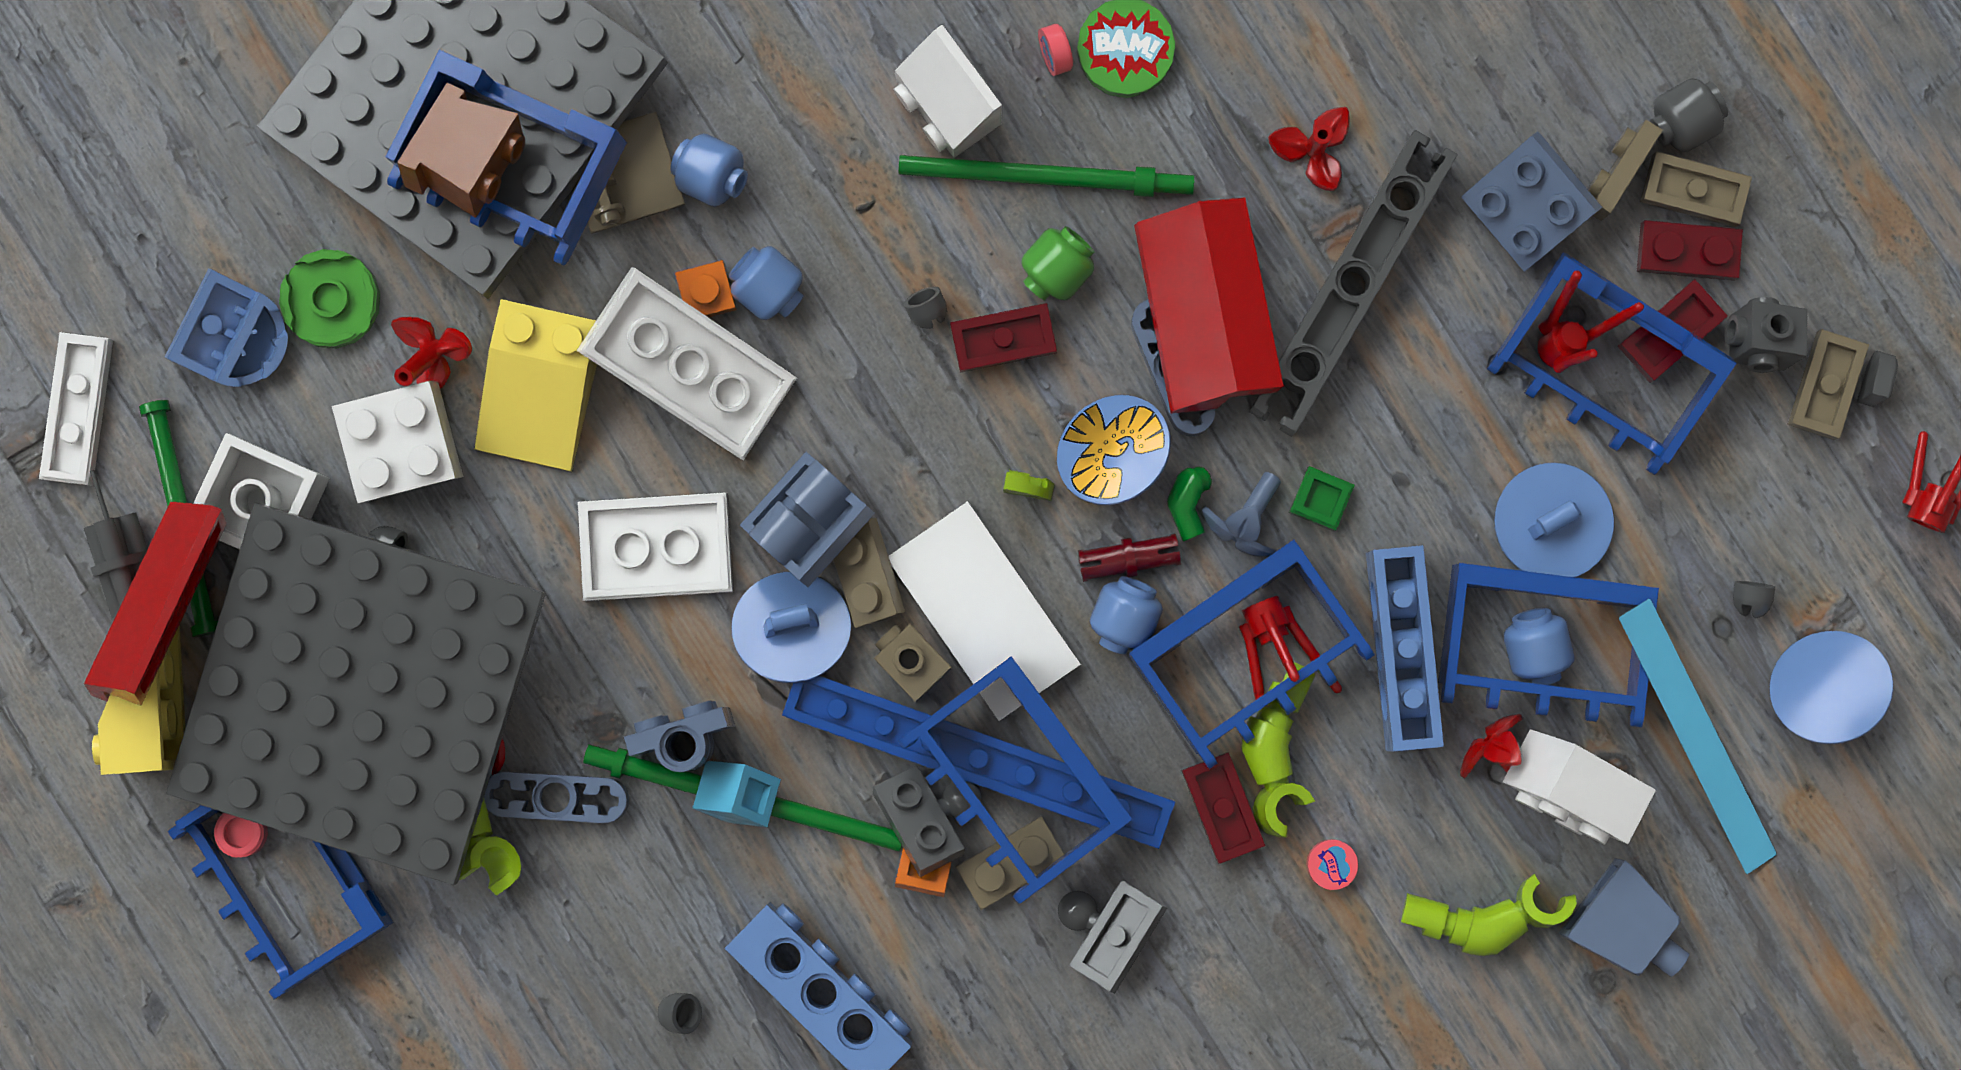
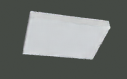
(655, 546)

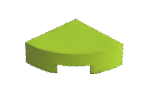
(1025, 485)

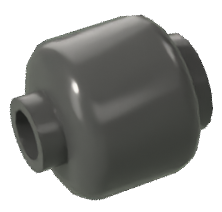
(1689, 114)

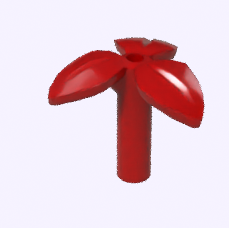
(1328, 131)
(428, 362)
(1498, 746)

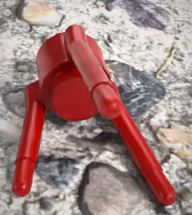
(1566, 342)
(1936, 504)
(1268, 623)

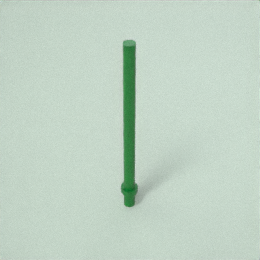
(622, 764)

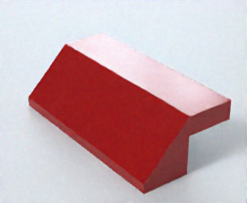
(1208, 304)
(156, 602)

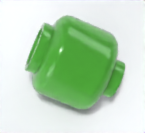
(1057, 264)

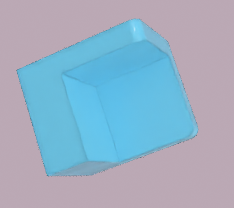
(736, 793)

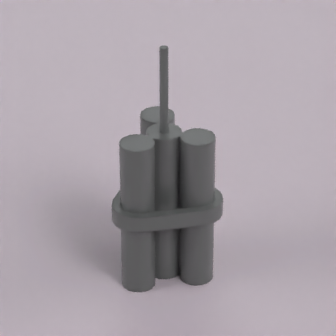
(116, 551)

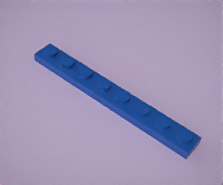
(975, 756)

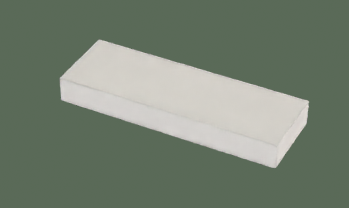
(76, 408)

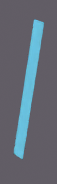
(1697, 736)

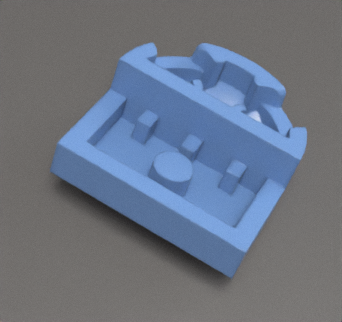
(230, 333)

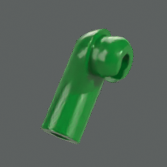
(1184, 498)

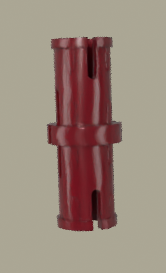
(1129, 557)

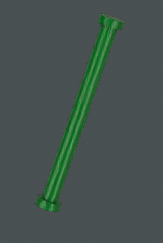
(174, 492)

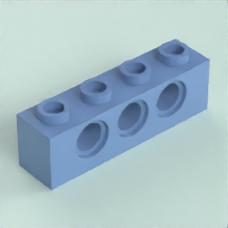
(1404, 648)
(755, 950)

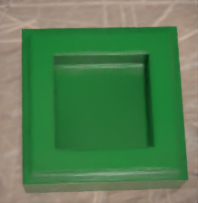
(1321, 498)

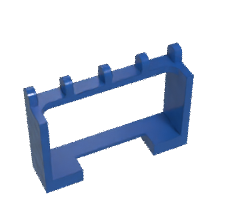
(576, 126)
(1650, 319)
(1500, 579)
(1218, 604)
(1065, 747)
(357, 895)

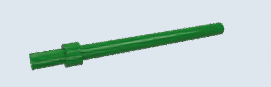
(1141, 181)

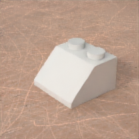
(947, 94)

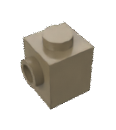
(910, 660)

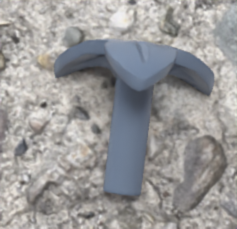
(1245, 523)

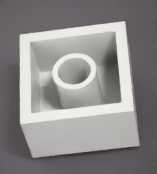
(397, 441)
(252, 475)
(1578, 789)

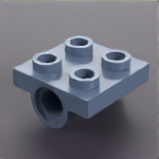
(1531, 201)
(807, 519)
(660, 735)

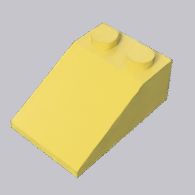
(535, 386)
(148, 735)

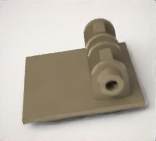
(641, 178)

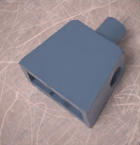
(1627, 923)

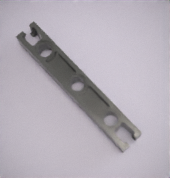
(1371, 255)

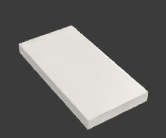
(686, 363)
(981, 606)

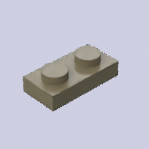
(1631, 152)
(1696, 189)
(1828, 384)
(868, 577)
(990, 883)

